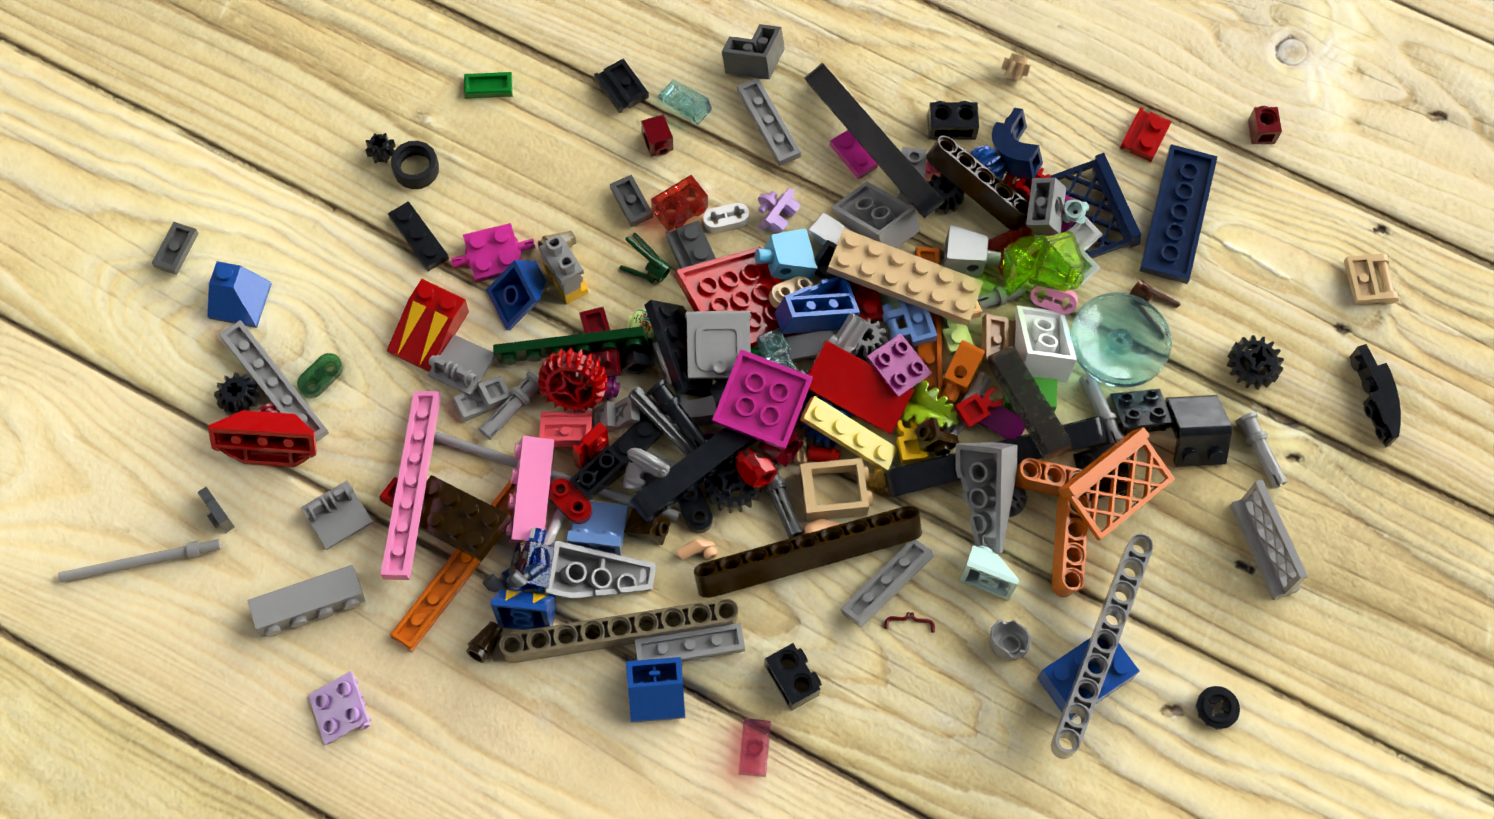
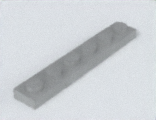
(270, 377)

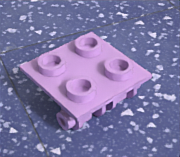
(339, 708)

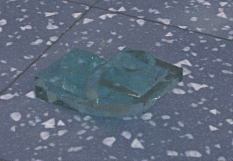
(775, 348)

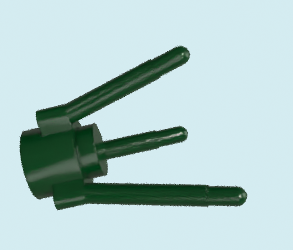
(656, 267)

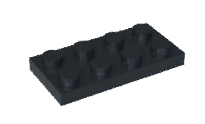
(671, 334)

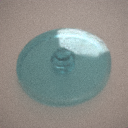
(1120, 339)

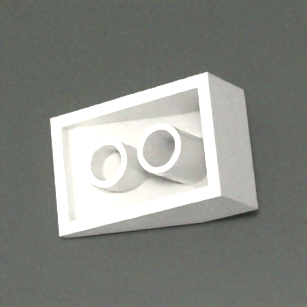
(1044, 343)

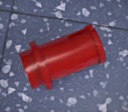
(820, 454)

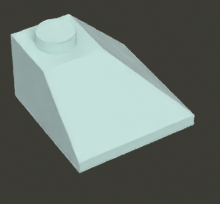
(989, 573)

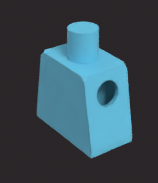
(788, 255)

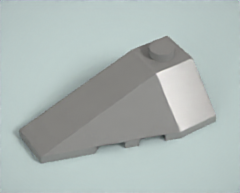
(988, 482)
(591, 573)

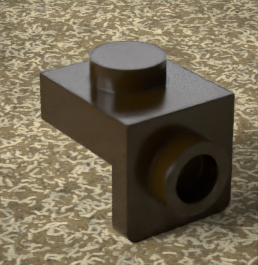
(933, 440)
(654, 530)

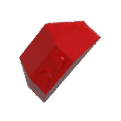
(264, 438)

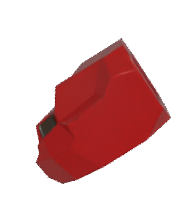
(755, 468)

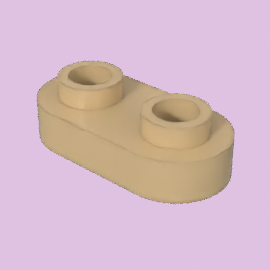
(788, 287)

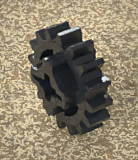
(1244, 363)
(733, 489)

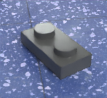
(631, 200)
(175, 248)

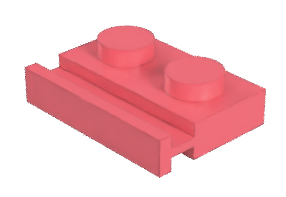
(565, 427)

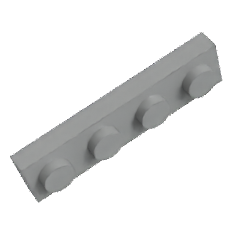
(768, 122)
(887, 582)
(693, 644)

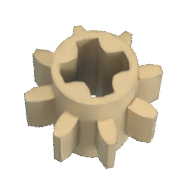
(1016, 67)

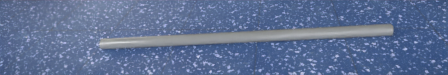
(512, 462)

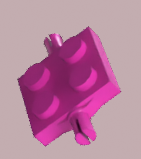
(491, 251)

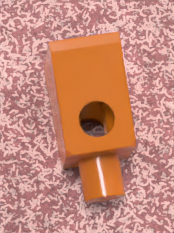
(965, 365)

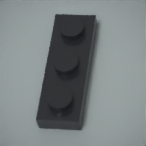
(418, 236)

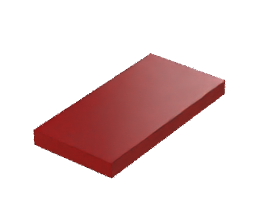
(856, 387)

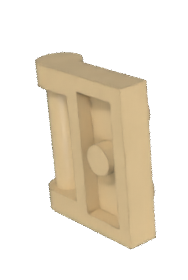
(1364, 281)

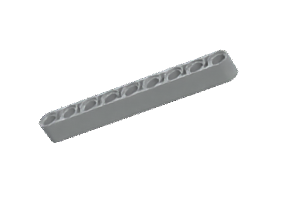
(1096, 655)

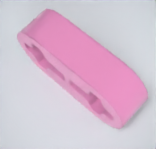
(1053, 299)

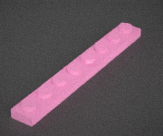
(411, 486)

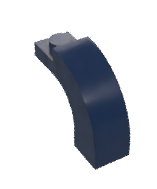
(1019, 158)

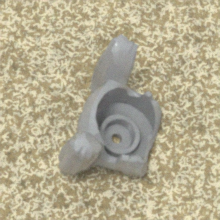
(643, 469)

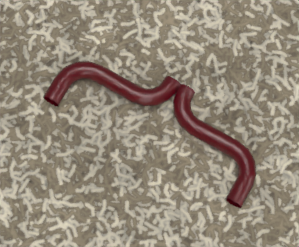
(908, 614)

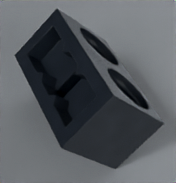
(953, 124)
(787, 678)

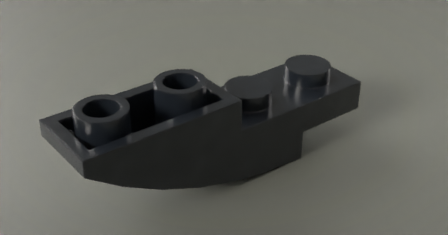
(1383, 399)
(613, 459)

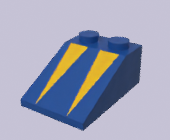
(523, 609)

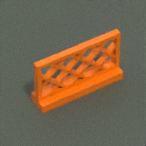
(1105, 464)

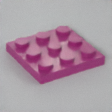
(762, 399)

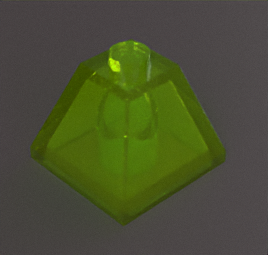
(1019, 261)
(1058, 263)

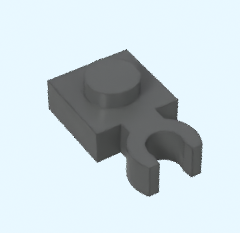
(217, 515)

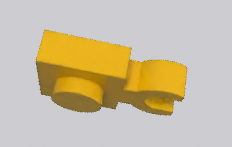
(908, 444)

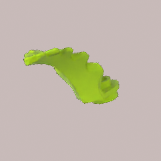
(925, 405)

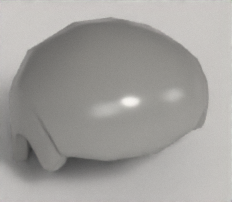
(1009, 640)

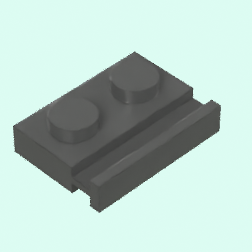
(690, 245)

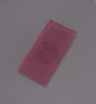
(754, 747)

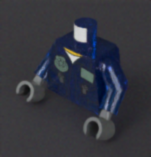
(529, 565)

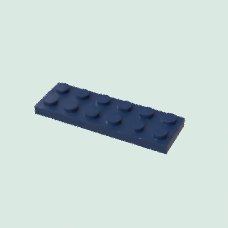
(1178, 214)

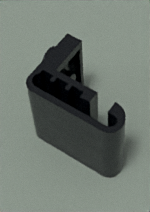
(1200, 430)

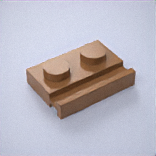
(997, 334)

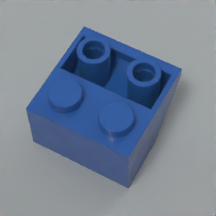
(655, 689)

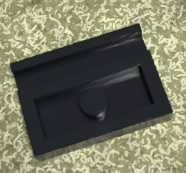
(621, 85)

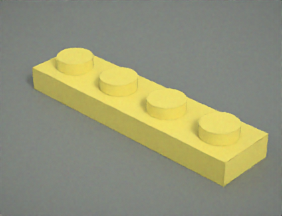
(848, 433)

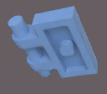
(917, 321)

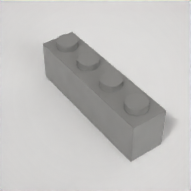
(306, 601)

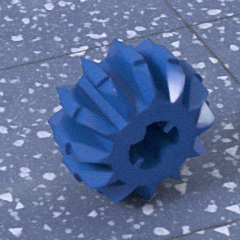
(989, 159)

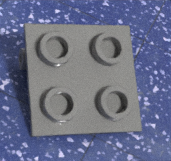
(461, 364)
(337, 514)

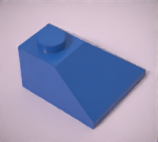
(516, 291)
(236, 294)

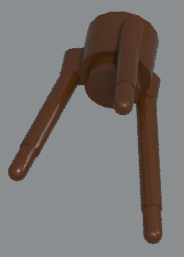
(1147, 293)

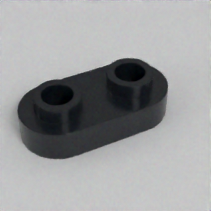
(694, 506)

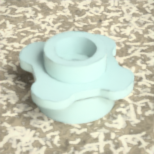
(1075, 205)

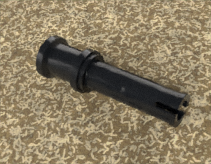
(671, 405)

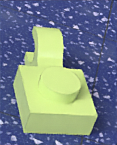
(954, 335)

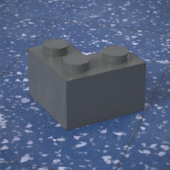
(754, 56)

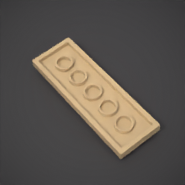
(905, 276)

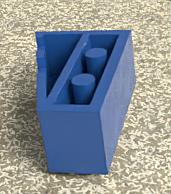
(817, 307)

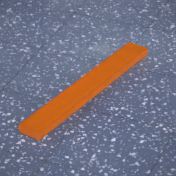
(932, 352)
(442, 588)

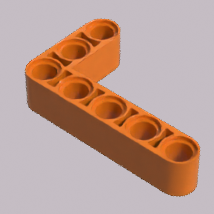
(1065, 519)

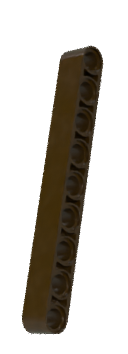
(807, 551)

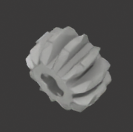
(876, 337)

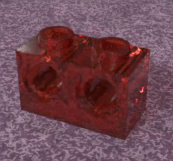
(676, 199)

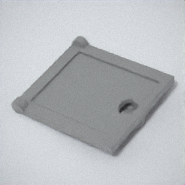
(715, 342)

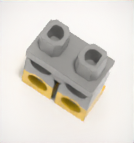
(563, 269)

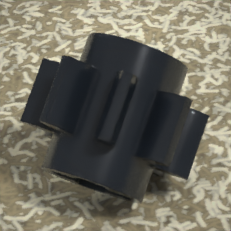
(380, 147)

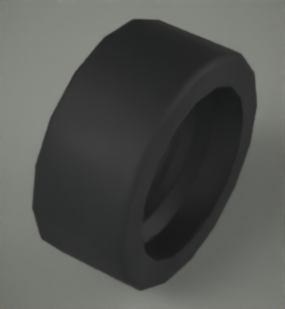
(410, 149)

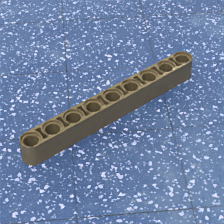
(606, 626)

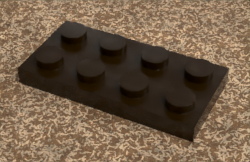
(461, 519)

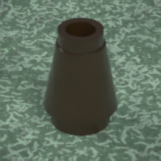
(484, 642)

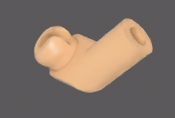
(819, 524)
(698, 546)

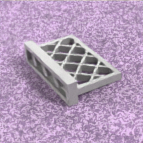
(1269, 541)

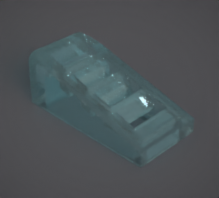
(696, 111)

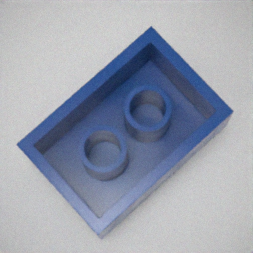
(1060, 675)

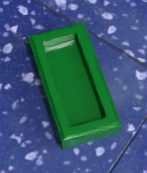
(488, 85)

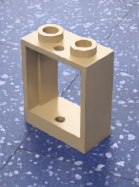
(840, 510)

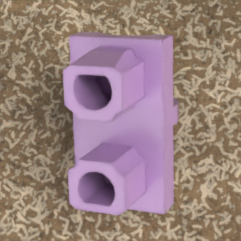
(773, 219)

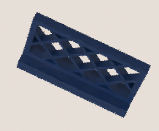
(1115, 199)

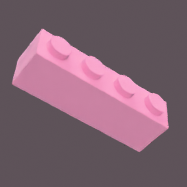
(531, 487)

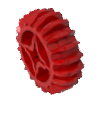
(576, 373)

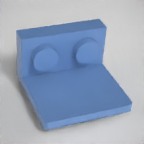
(603, 530)

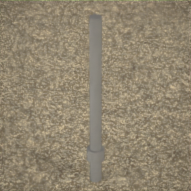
(192, 550)

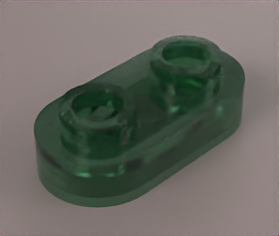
(318, 375)

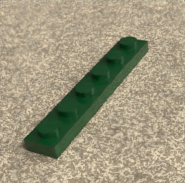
(536, 349)

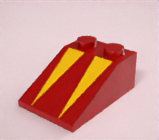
(427, 324)

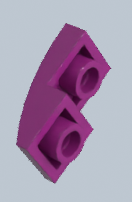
(1003, 422)

